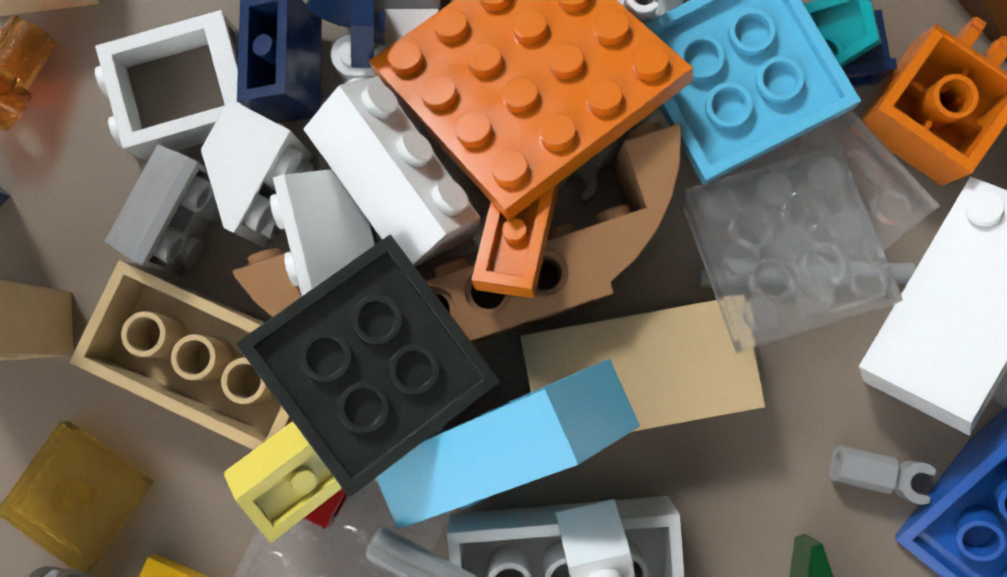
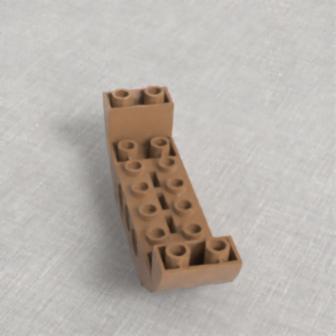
(580, 259)

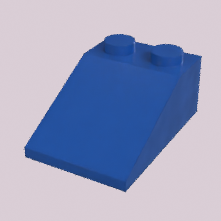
(967, 512)

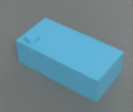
(510, 445)

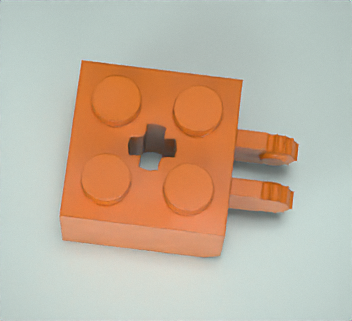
(943, 103)

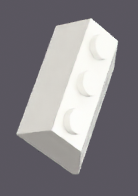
(392, 170)

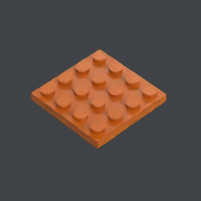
(529, 87)

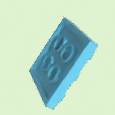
(755, 79)

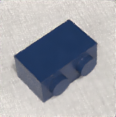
(279, 59)

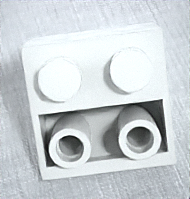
(240, 162)
(320, 225)

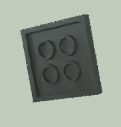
(368, 364)

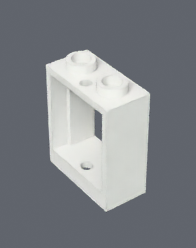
(113, 79)

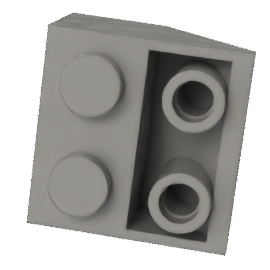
(166, 214)

